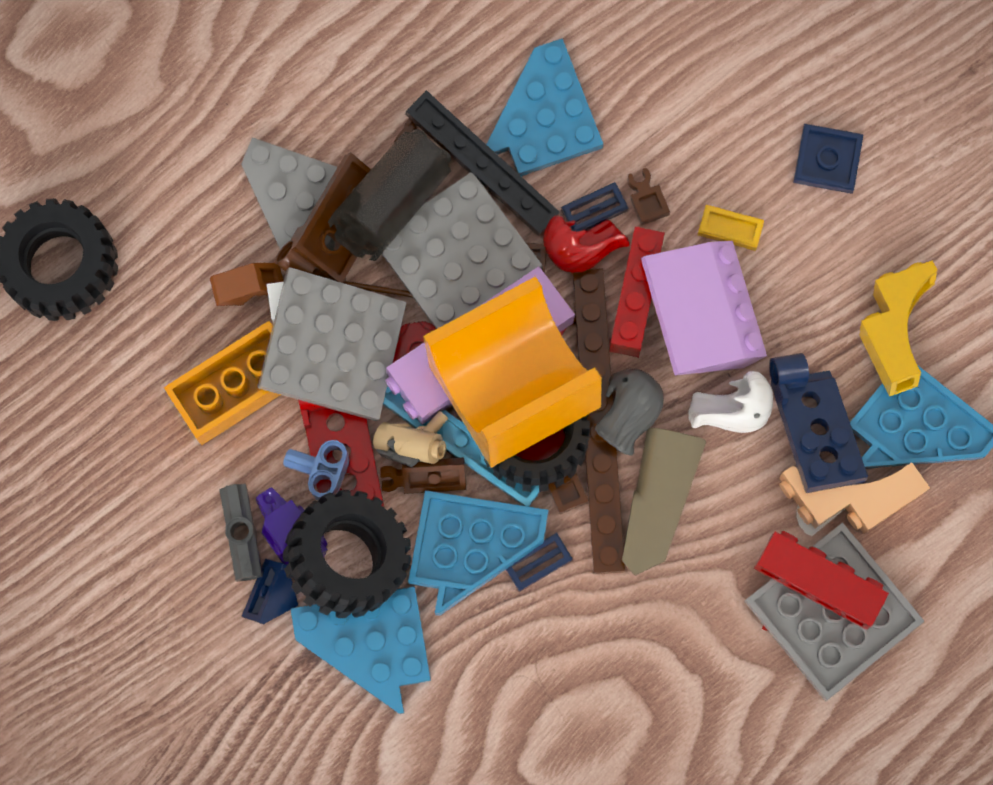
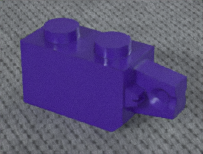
(279, 520)

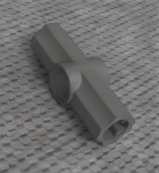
(236, 513)

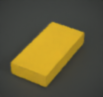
(730, 226)

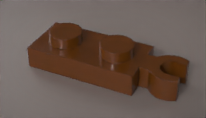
(438, 477)

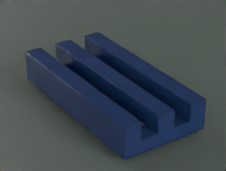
(618, 198)
(545, 572)

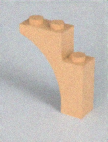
(865, 503)

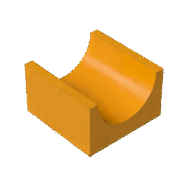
(511, 372)

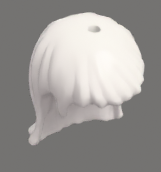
(736, 412)

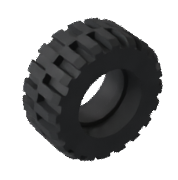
(39, 226)
(374, 527)

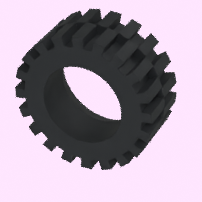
(551, 469)

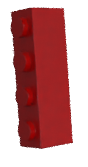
(635, 295)
(822, 580)

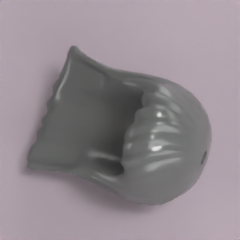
(634, 410)

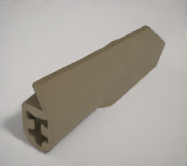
(660, 496)

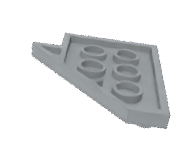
(285, 186)

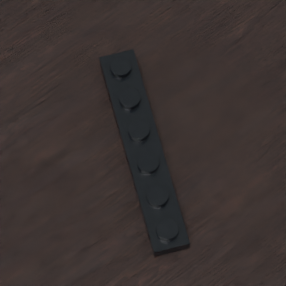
(482, 162)

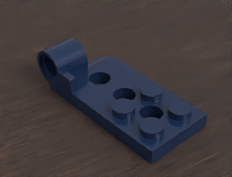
(790, 384)

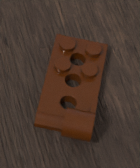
(307, 244)

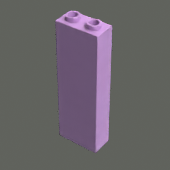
(418, 385)

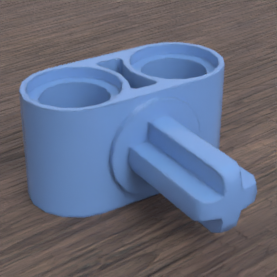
(318, 467)

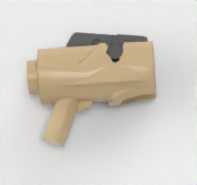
(411, 445)

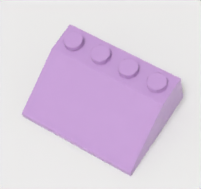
(704, 308)

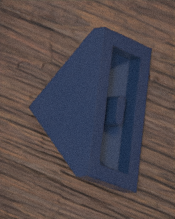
(271, 594)

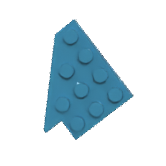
(546, 114)
(921, 427)
(469, 543)
(372, 650)

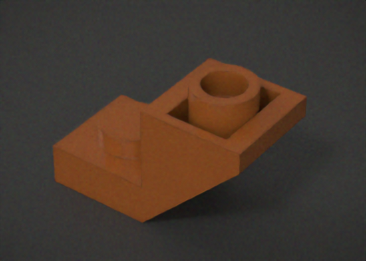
(242, 283)

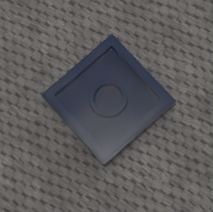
(828, 158)

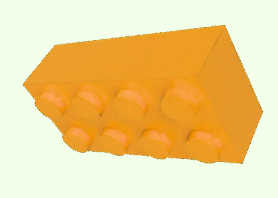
(223, 386)

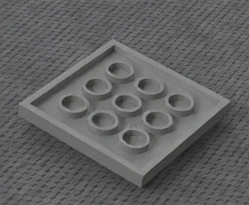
(458, 252)
(332, 344)
(823, 643)

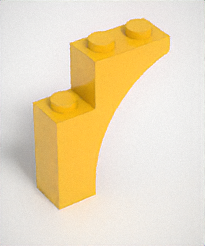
(887, 333)

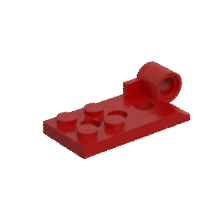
(353, 435)

